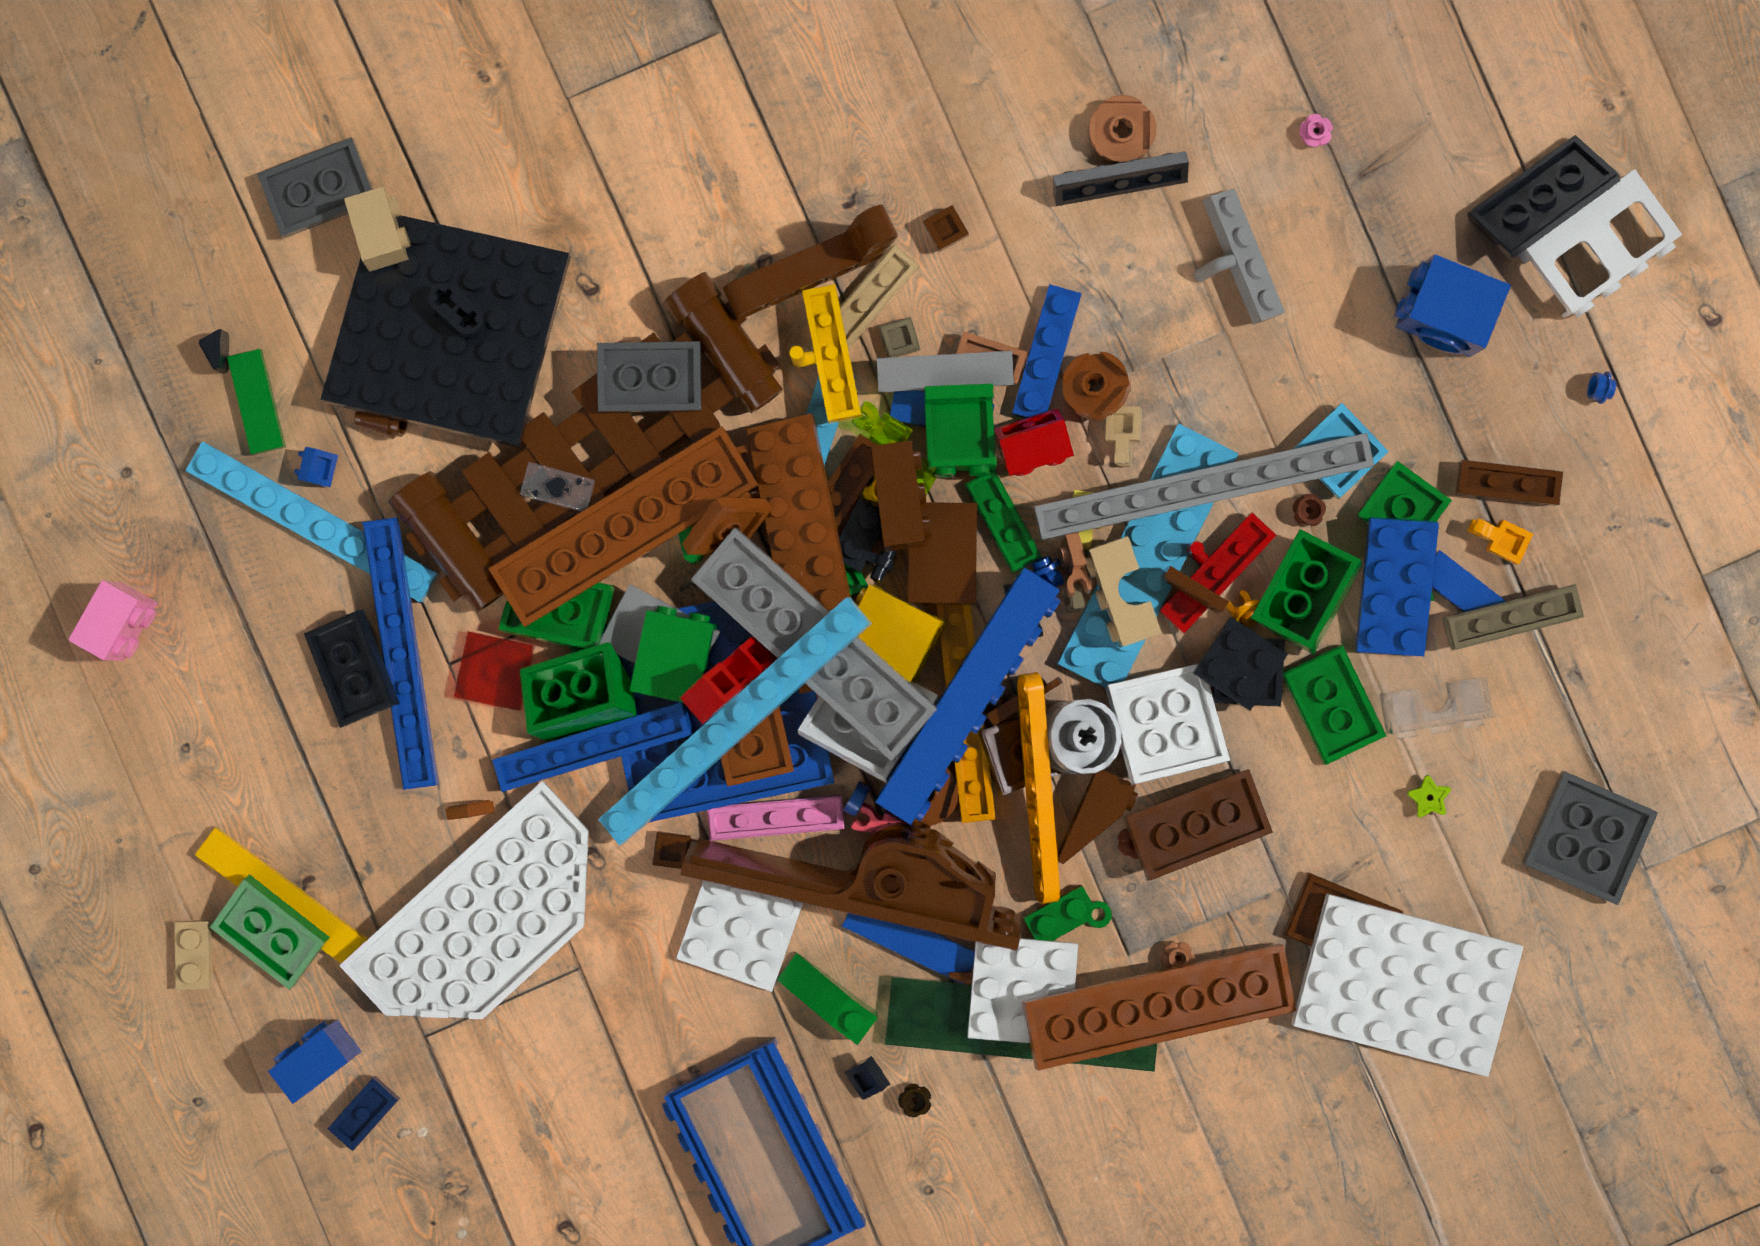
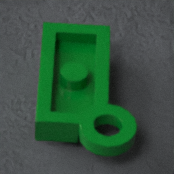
(1065, 915)

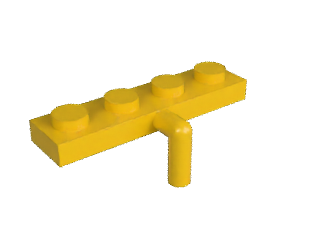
(829, 354)

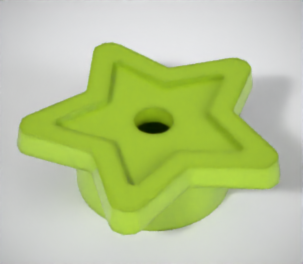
(1420, 795)

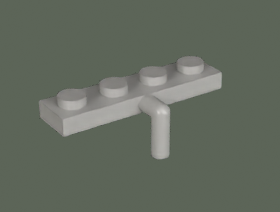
(1241, 256)

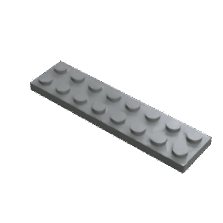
(782, 612)

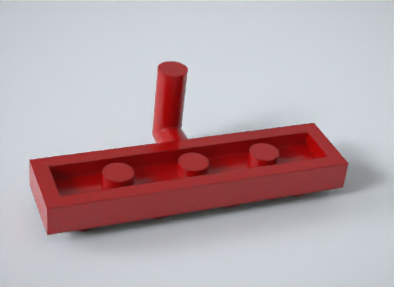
(1218, 569)

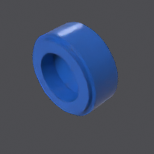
(857, 798)

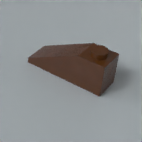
(1099, 808)

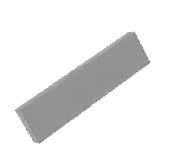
(947, 369)

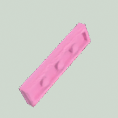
(776, 818)

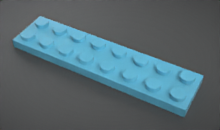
(1157, 544)

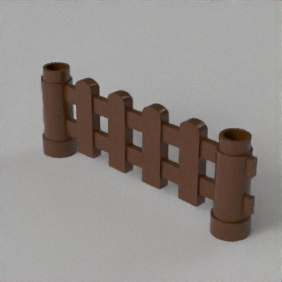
(442, 525)

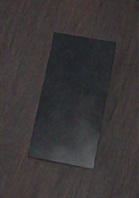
(1543, 197)

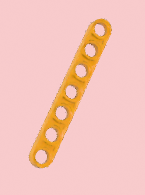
(1038, 787)

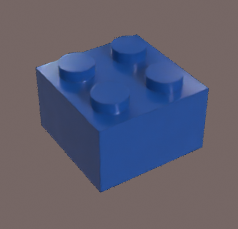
(308, 1065)

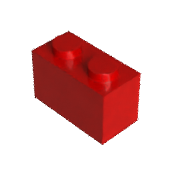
(1034, 443)

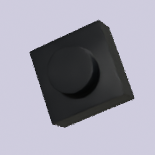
(867, 1078)

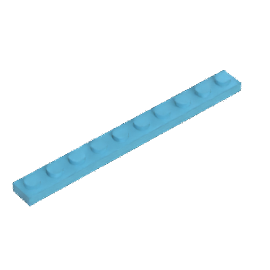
(735, 720)

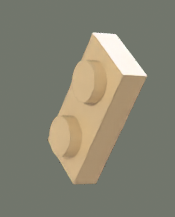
(193, 955)

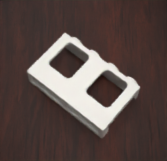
(1593, 227)

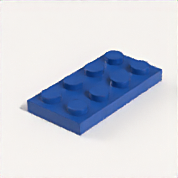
(1396, 586)

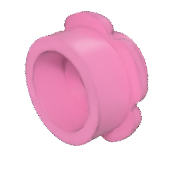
(1311, 138)

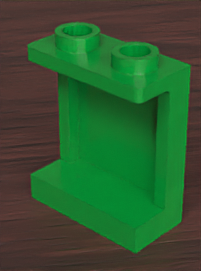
(960, 429)
(671, 653)

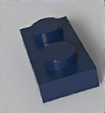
(363, 1113)

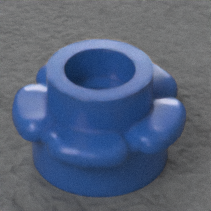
(1601, 387)

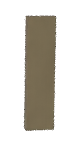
(1513, 617)

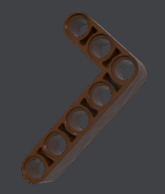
(861, 244)

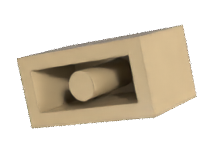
(377, 229)

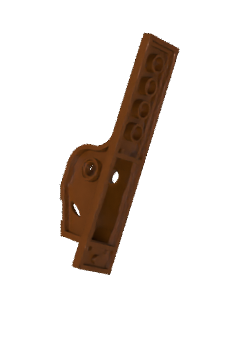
(899, 879)

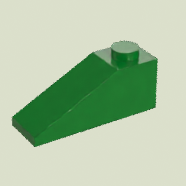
(828, 998)

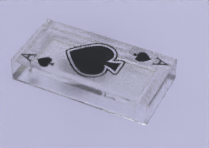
(557, 487)

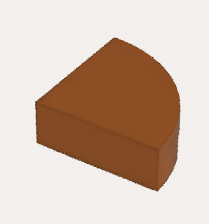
(469, 810)

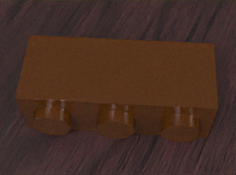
(900, 496)

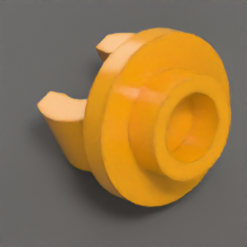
(1244, 613)

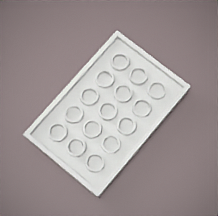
(1407, 985)

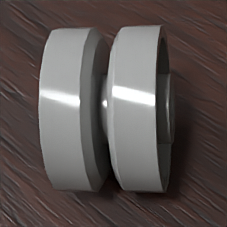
(1097, 739)

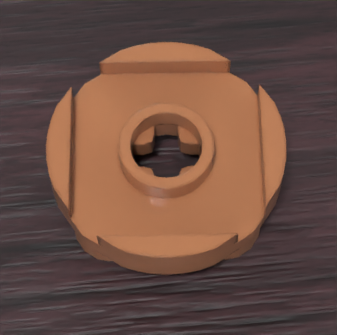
(1108, 115)

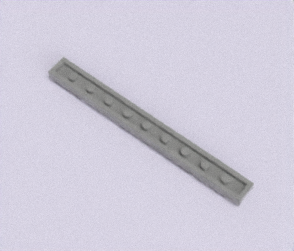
(1204, 486)

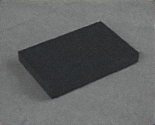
(351, 668)

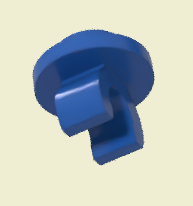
(1046, 569)

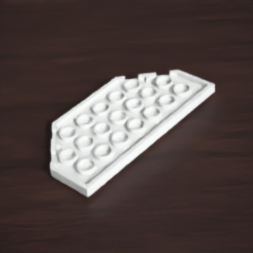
(482, 918)

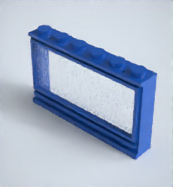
(762, 1153)

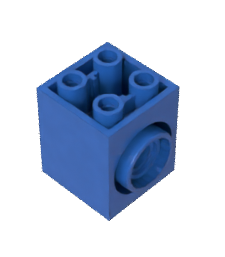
(1451, 306)

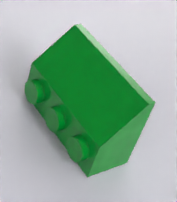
(1307, 591)
(576, 693)

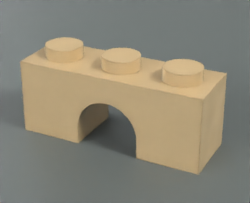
(1128, 621)

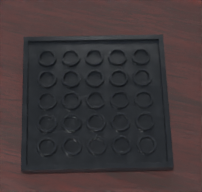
(415, 368)

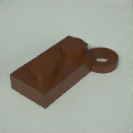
(1005, 707)

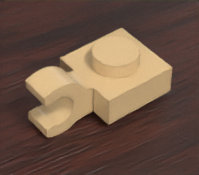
(1123, 429)

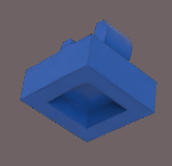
(316, 466)

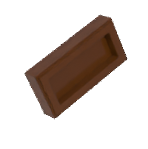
(1194, 590)

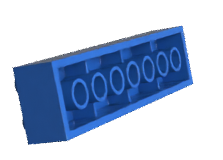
(967, 695)

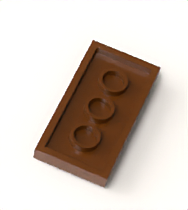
(1197, 824)

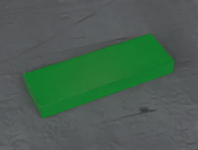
(256, 402)
(1003, 521)

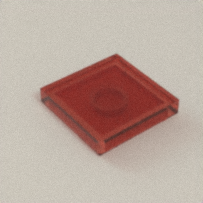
(492, 670)

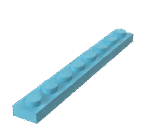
(296, 513)

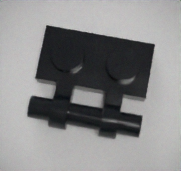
(859, 538)

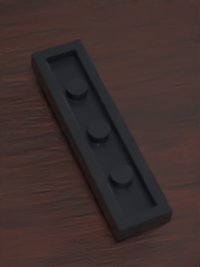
(1120, 178)

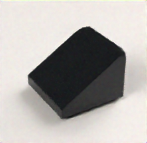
(216, 350)

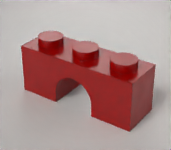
(727, 679)

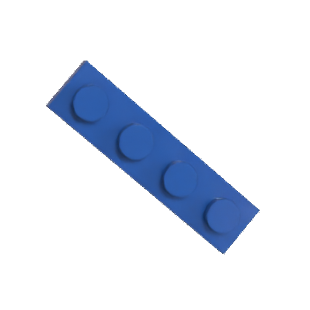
(1046, 352)

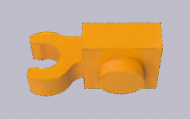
(1504, 540)

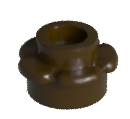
(915, 1109)

